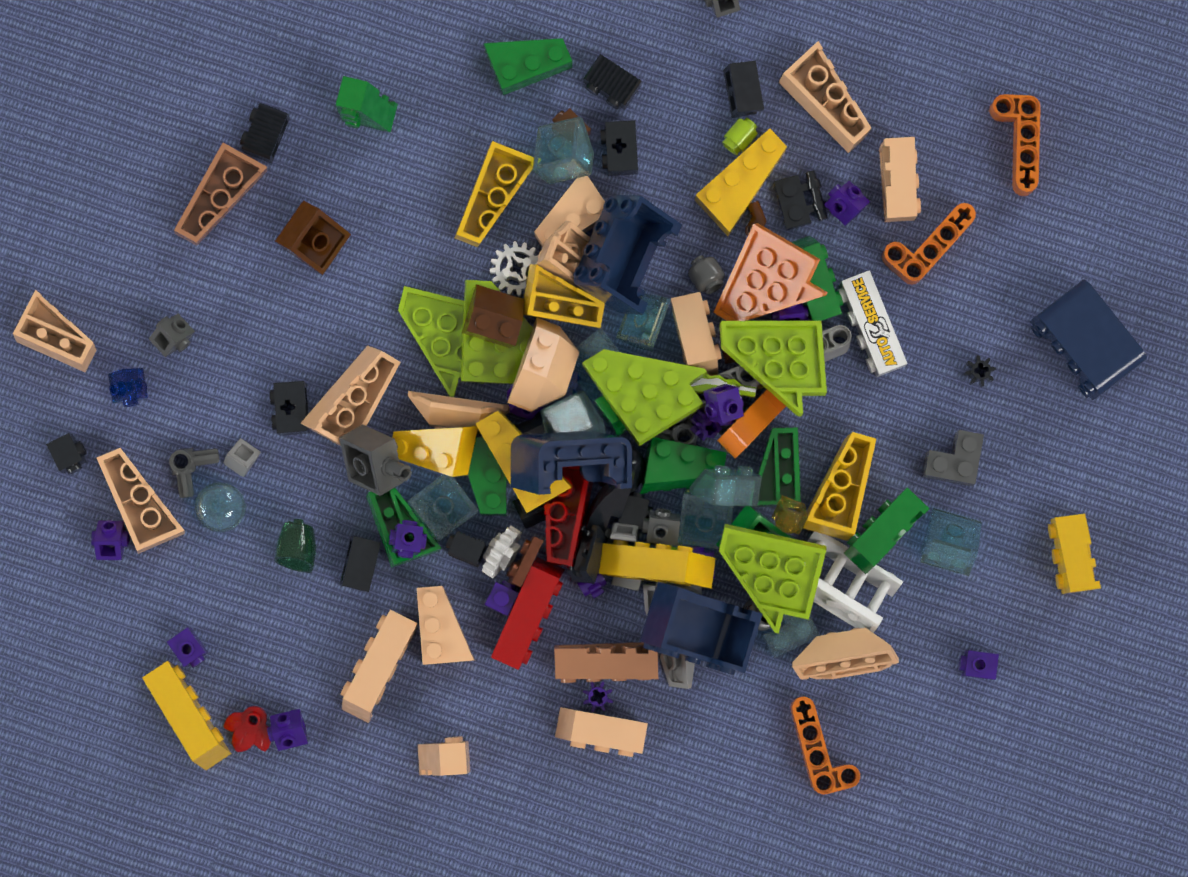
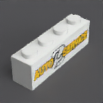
(872, 323)

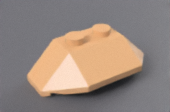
(563, 252)
(544, 367)
(451, 411)
(844, 655)

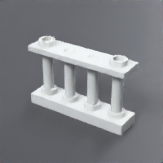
(843, 604)

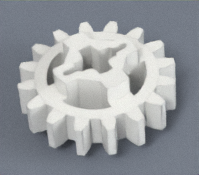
(506, 274)
(501, 551)

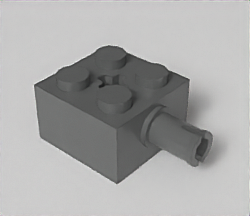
(373, 460)

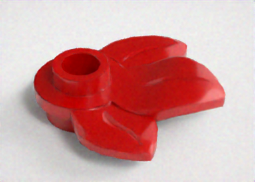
(246, 732)

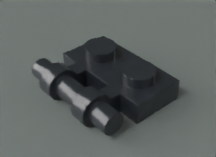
(793, 202)

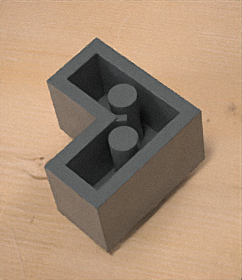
(960, 465)

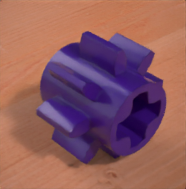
(703, 426)
(593, 589)
(595, 703)

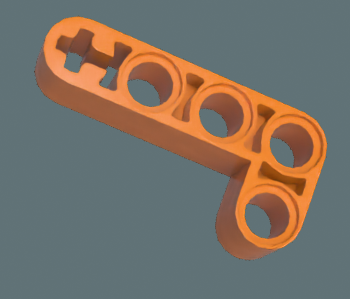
(1021, 144)
(934, 241)
(753, 422)
(818, 743)

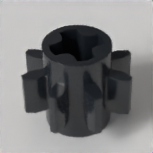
(976, 377)

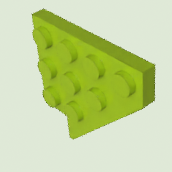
(437, 328)
(780, 356)
(486, 360)
(645, 391)
(774, 571)

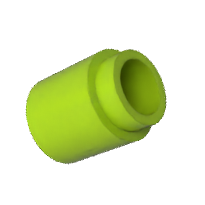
(740, 135)

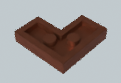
(519, 570)

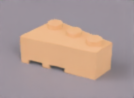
(899, 179)
(579, 205)
(696, 332)
(52, 334)
(439, 629)
(601, 731)
(444, 758)

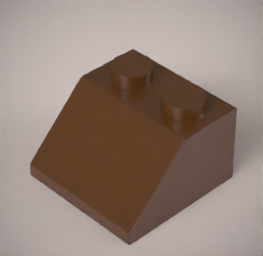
(313, 237)
(494, 316)

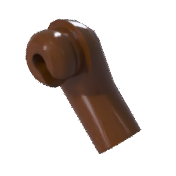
(757, 216)

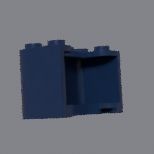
(622, 251)
(1089, 339)
(540, 458)
(700, 629)

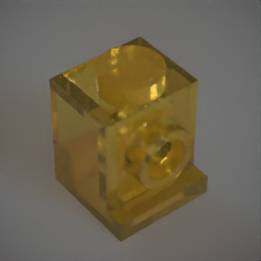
(787, 519)

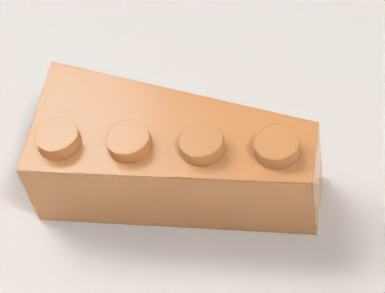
(140, 507)
(378, 665)

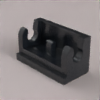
(743, 89)
(588, 556)
(360, 563)

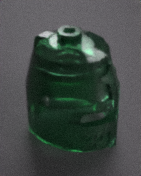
(296, 546)

